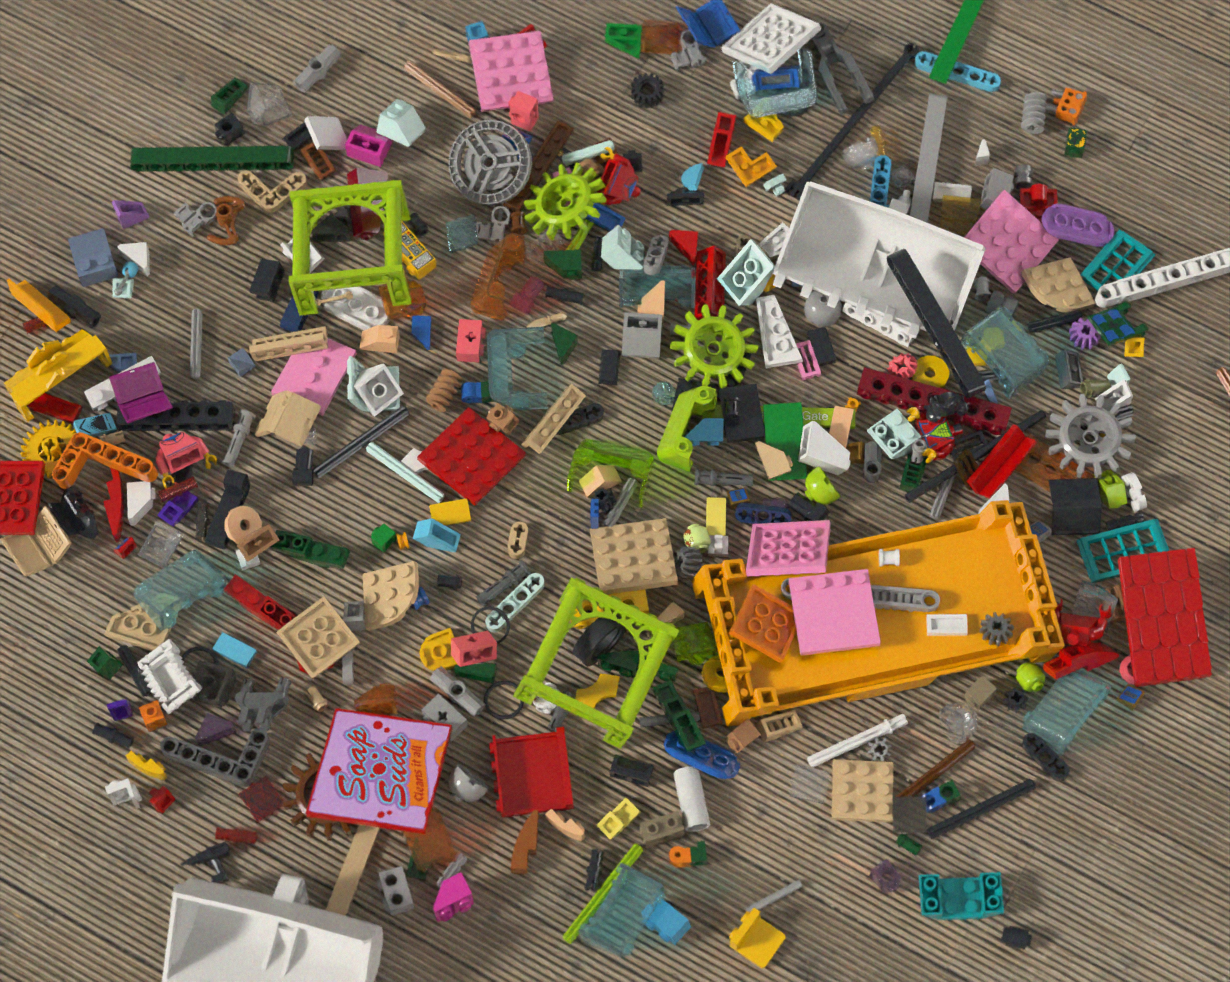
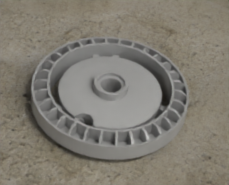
(476, 160)

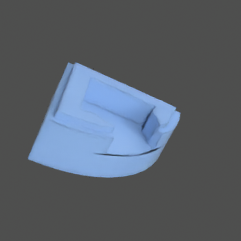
(990, 392)

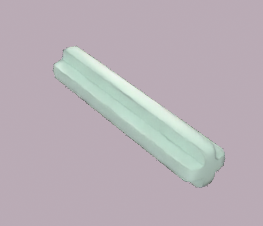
(586, 153)

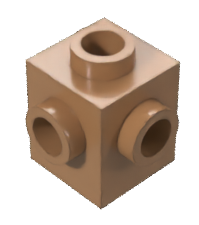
(502, 418)

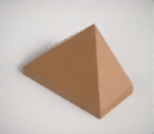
(257, 542)

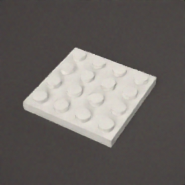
(771, 38)

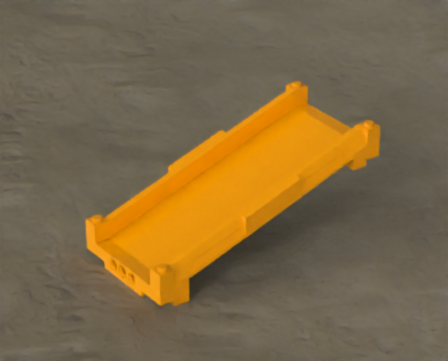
(971, 562)

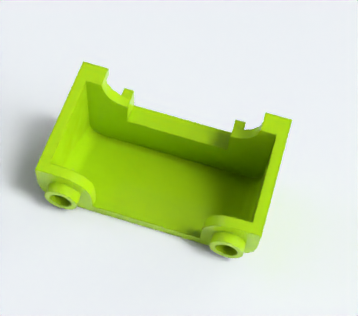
(673, 447)

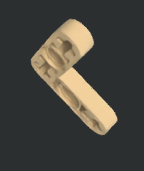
(267, 195)

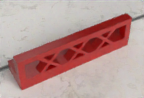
(715, 292)

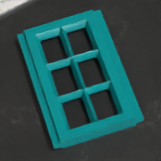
(1110, 249)

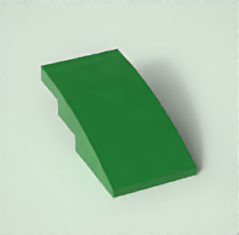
(784, 432)

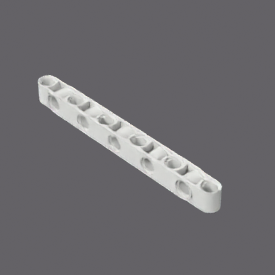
(1161, 280)

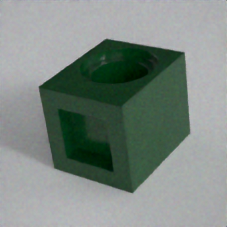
(104, 662)

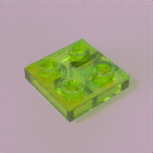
(694, 643)

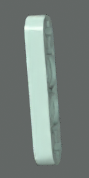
(517, 604)

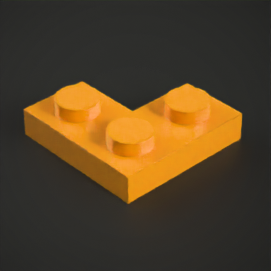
(749, 170)

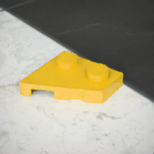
(768, 126)

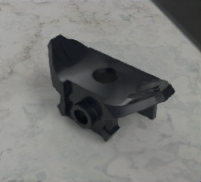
(66, 511)

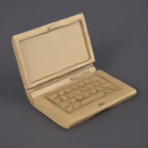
(288, 417)
(40, 550)

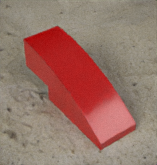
(721, 139)

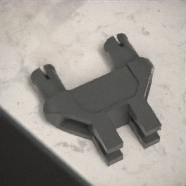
(262, 705)

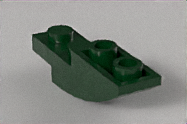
(310, 551)
(628, 662)

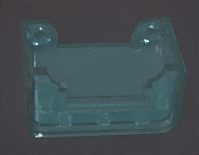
(1066, 709)
(623, 912)

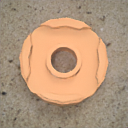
(232, 522)

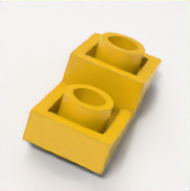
(148, 767)

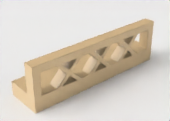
(289, 344)
(554, 419)

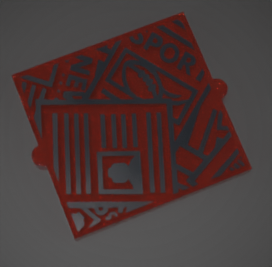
(261, 799)

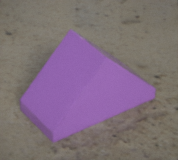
(129, 212)

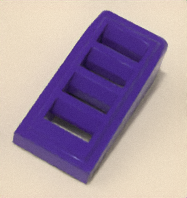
(120, 709)

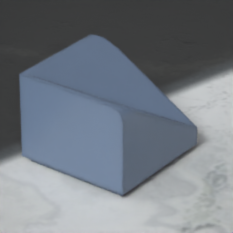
(241, 362)

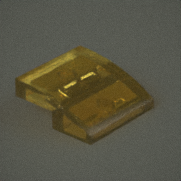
(958, 213)

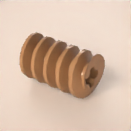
(442, 389)

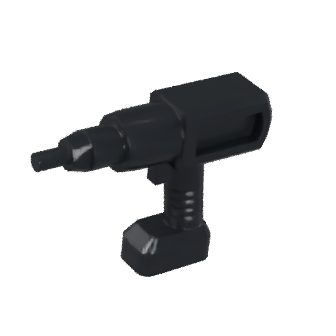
(212, 856)

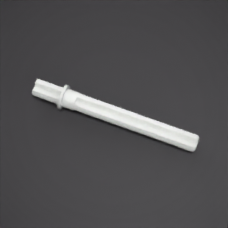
(884, 728)

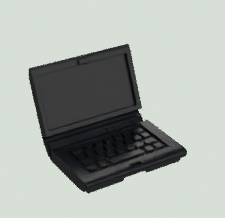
(1075, 506)

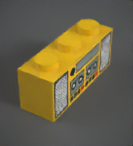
(415, 255)

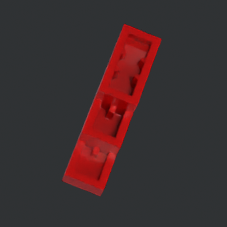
(115, 506)

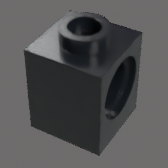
(229, 122)

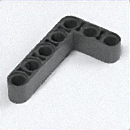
(218, 761)

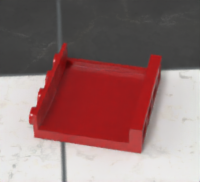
(531, 773)

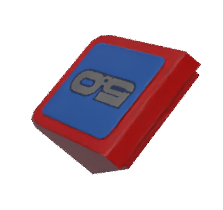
(125, 547)

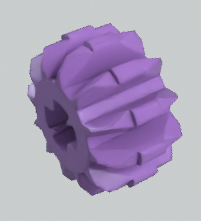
(1081, 339)

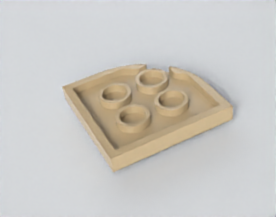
(1059, 286)
(389, 594)

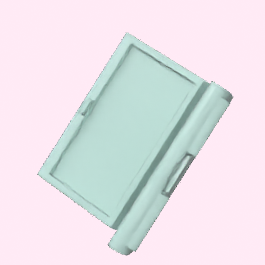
(353, 370)

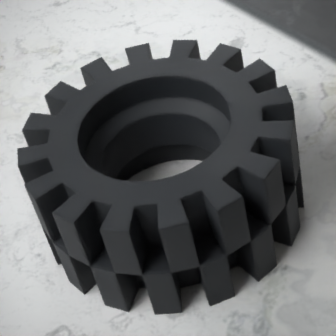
(650, 81)

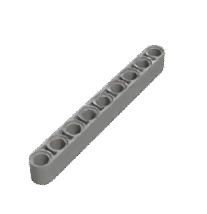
(928, 157)

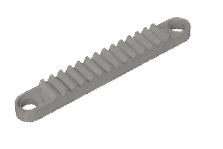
(893, 598)

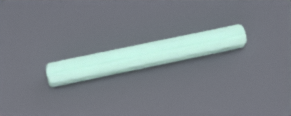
(405, 472)

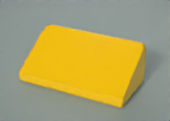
(451, 512)

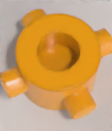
(853, 403)

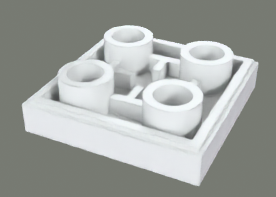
(326, 133)

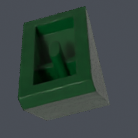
(564, 341)

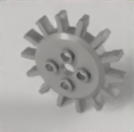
(1097, 421)

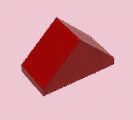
(686, 243)

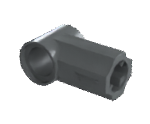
(872, 460)

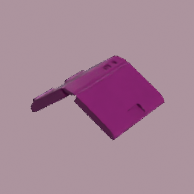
(139, 392)

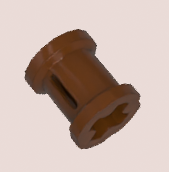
(518, 222)

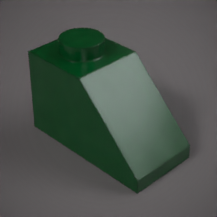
(565, 263)

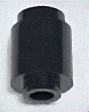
(1016, 937)

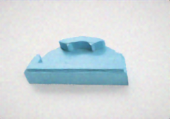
(692, 176)

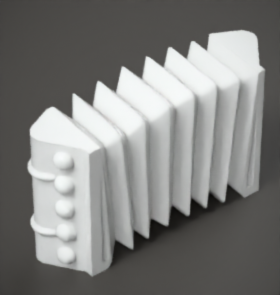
(168, 676)

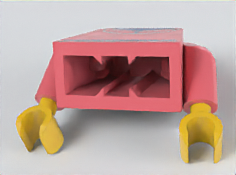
(179, 452)

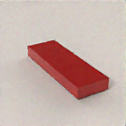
(56, 408)

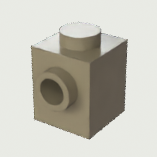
(979, 693)

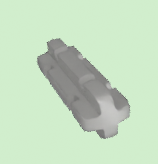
(453, 868)

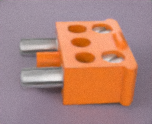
(1069, 105)

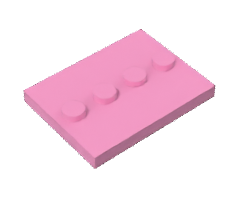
(315, 373)

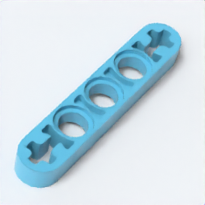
(965, 76)

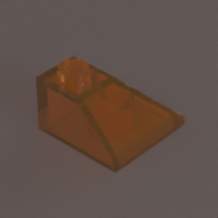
(660, 36)
(416, 308)
(378, 700)

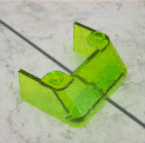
(637, 460)

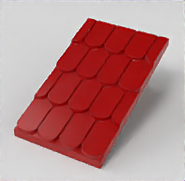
(1164, 617)

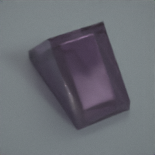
(213, 729)

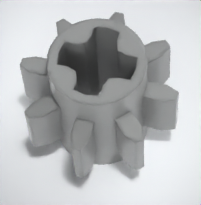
(883, 752)

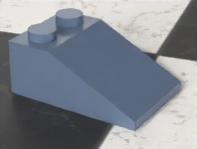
(92, 257)

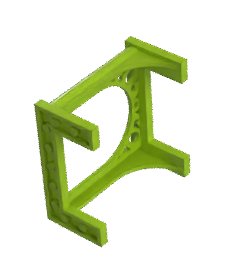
(306, 219)
(572, 597)

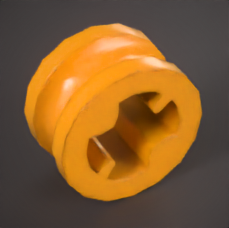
(402, 541)

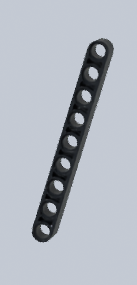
(936, 323)

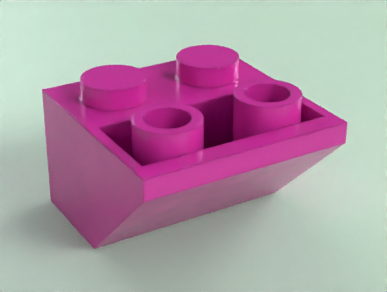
(367, 145)
(452, 898)

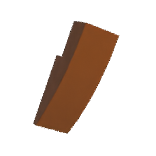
(525, 845)

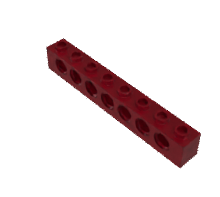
(908, 388)

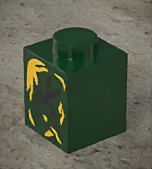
(1075, 142)

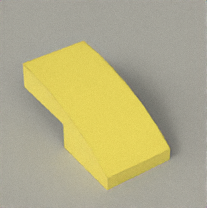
(716, 516)
(618, 819)

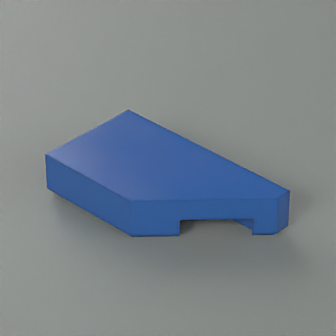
(422, 330)

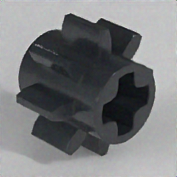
(606, 499)
(1011, 702)

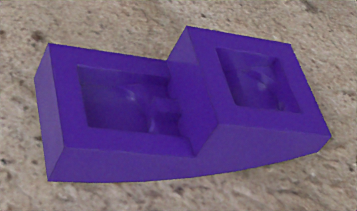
(178, 508)

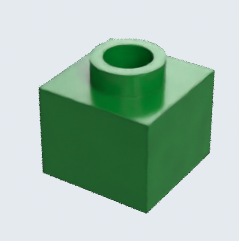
(383, 537)

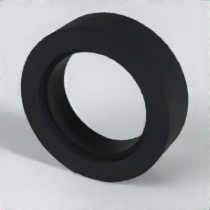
(598, 640)

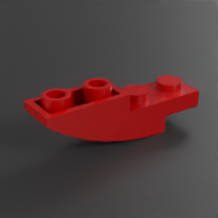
(258, 604)
(1079, 657)

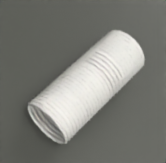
(691, 793)

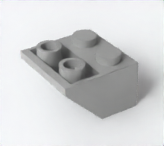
(642, 335)

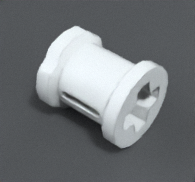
(889, 557)

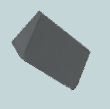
(1069, 369)

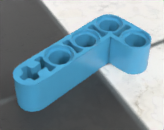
(880, 190)

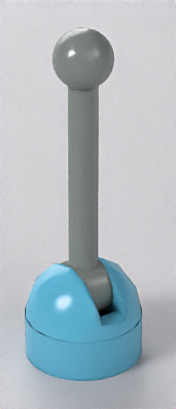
(128, 273)

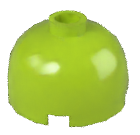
(820, 488)

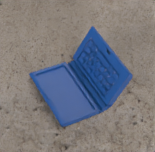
(710, 23)

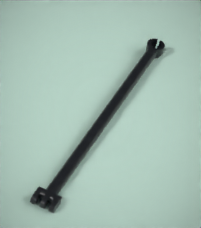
(851, 123)

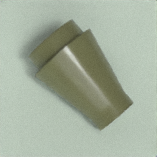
(1094, 387)

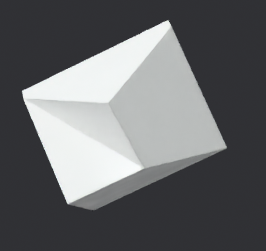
(377, 388)

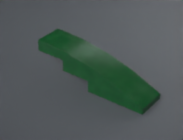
(679, 716)

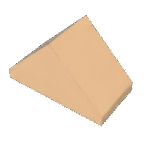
(599, 477)

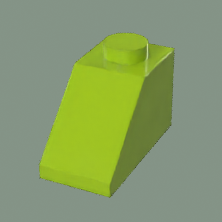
(1111, 489)

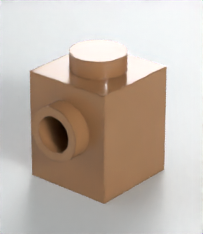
(742, 736)

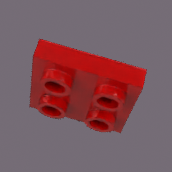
(1037, 199)

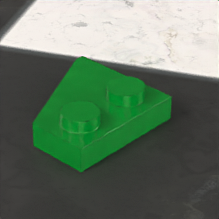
(624, 37)

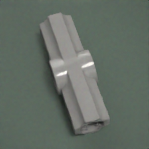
(323, 62)
(465, 700)

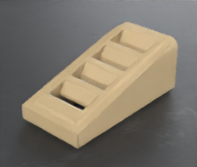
(671, 614)
(767, 730)

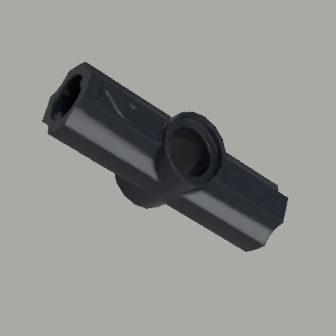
(73, 306)

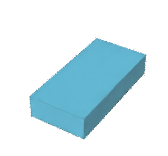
(234, 650)

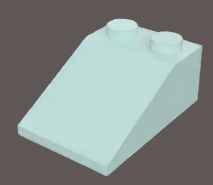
(747, 274)

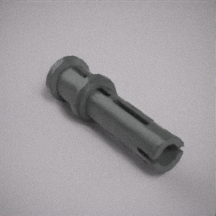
(713, 477)
(510, 578)

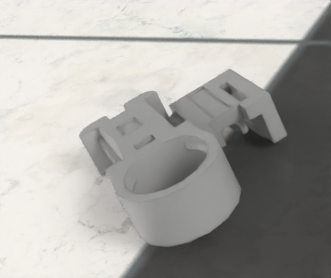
(689, 54)
(192, 220)
(496, 229)

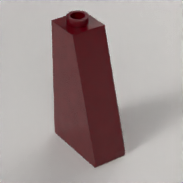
(364, 220)

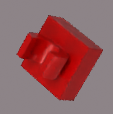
(161, 799)

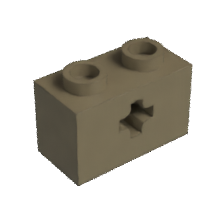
(662, 829)

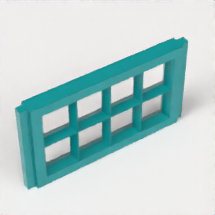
(1089, 560)

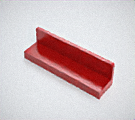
(1001, 462)

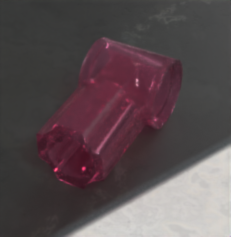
(526, 297)

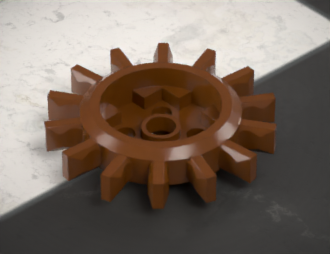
(303, 792)

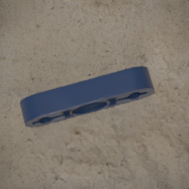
(759, 508)

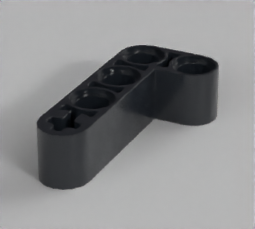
(235, 494)

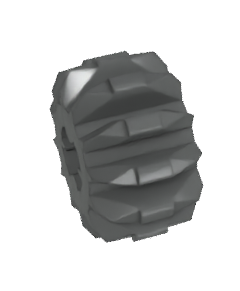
(688, 562)
(996, 635)

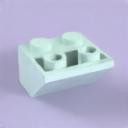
(622, 250)
(894, 434)

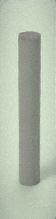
(775, 896)

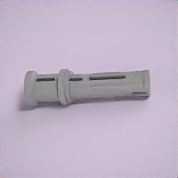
(241, 430)

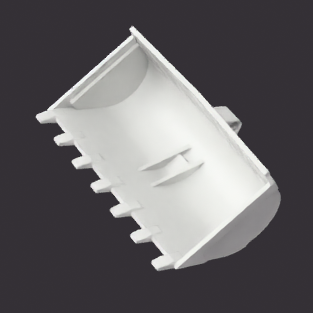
(842, 249)
(260, 937)

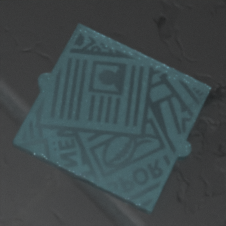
(462, 233)

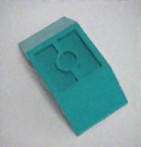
(961, 897)

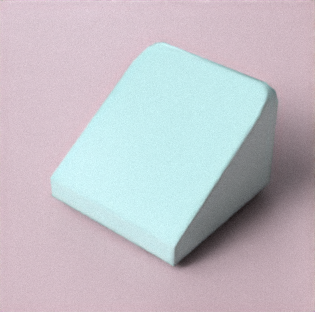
(127, 288)
(1118, 375)

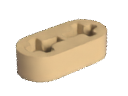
(513, 540)

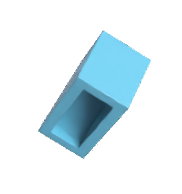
(436, 535)

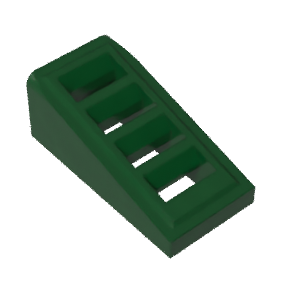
(222, 104)
(906, 485)
(478, 672)

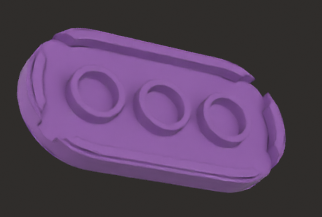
(1077, 225)

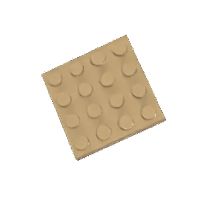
(633, 556)

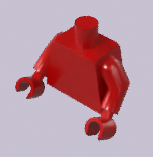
(1081, 629)

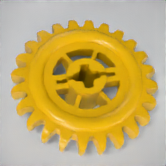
(48, 438)

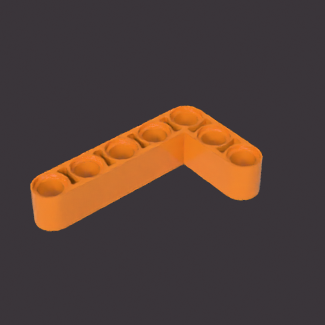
(104, 456)

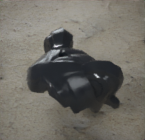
(945, 405)

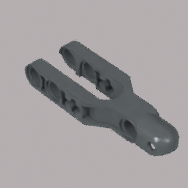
(832, 54)

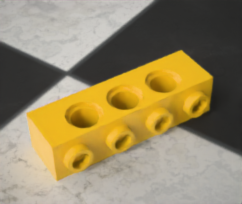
(635, 598)

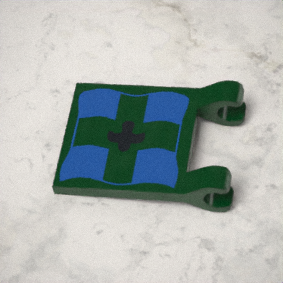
(1114, 326)

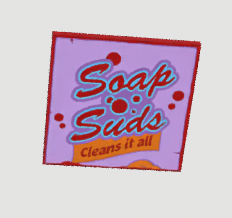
(379, 771)

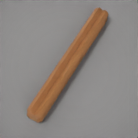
(440, 89)

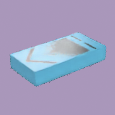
(95, 425)

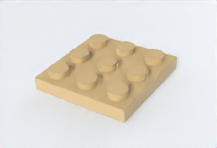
(318, 637)
(862, 791)

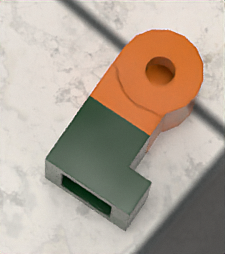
(688, 857)

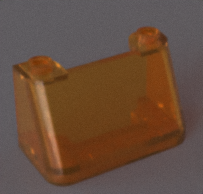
(489, 293)

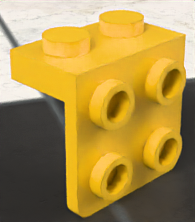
(756, 939)

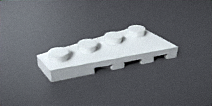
(777, 340)

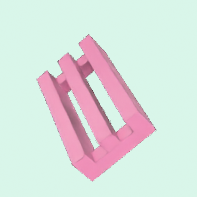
(810, 374)

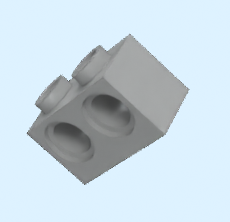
(400, 890)

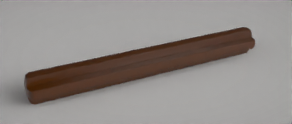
(939, 769)

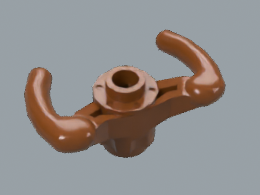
(226, 218)

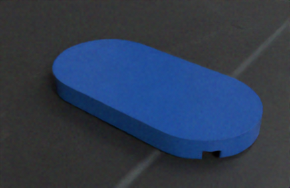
(707, 758)

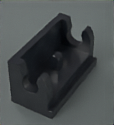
(267, 280)
(631, 771)

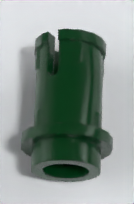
(908, 844)

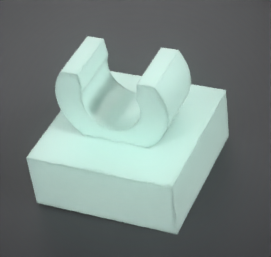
(776, 184)

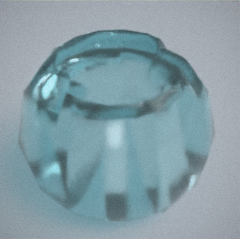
(663, 393)

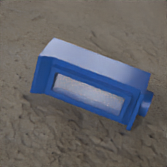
(781, 78)

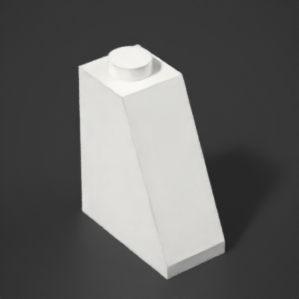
(822, 450)

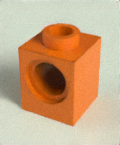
(153, 715)

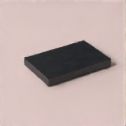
(751, 422)

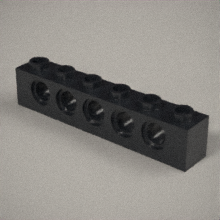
(185, 422)

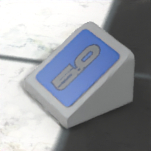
(1041, 530)

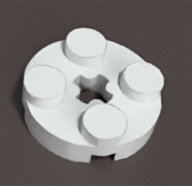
(1133, 491)

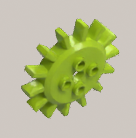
(564, 188)
(705, 331)

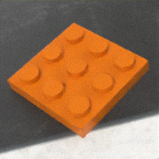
(765, 623)

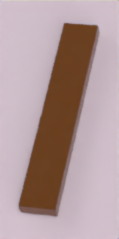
(541, 163)

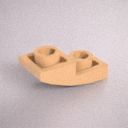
(841, 424)
(570, 828)

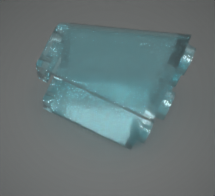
(178, 587)

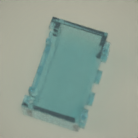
(1006, 350)

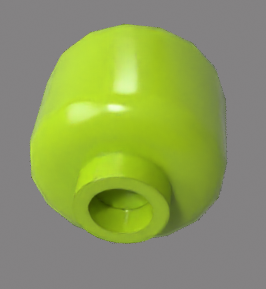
(1030, 677)

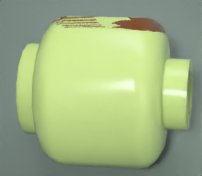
(697, 537)

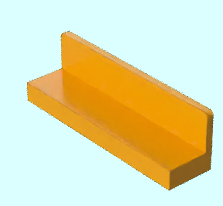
(39, 304)

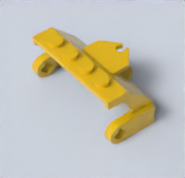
(53, 365)

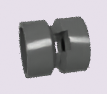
(998, 299)

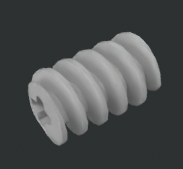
(1034, 112)

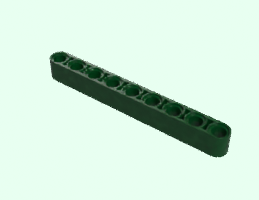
(211, 158)

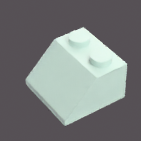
(400, 123)

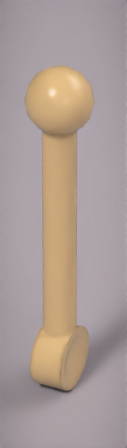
(348, 295)

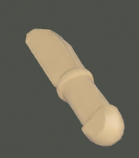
(456, 56)
(548, 320)

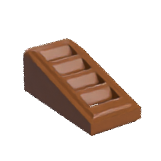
(309, 159)

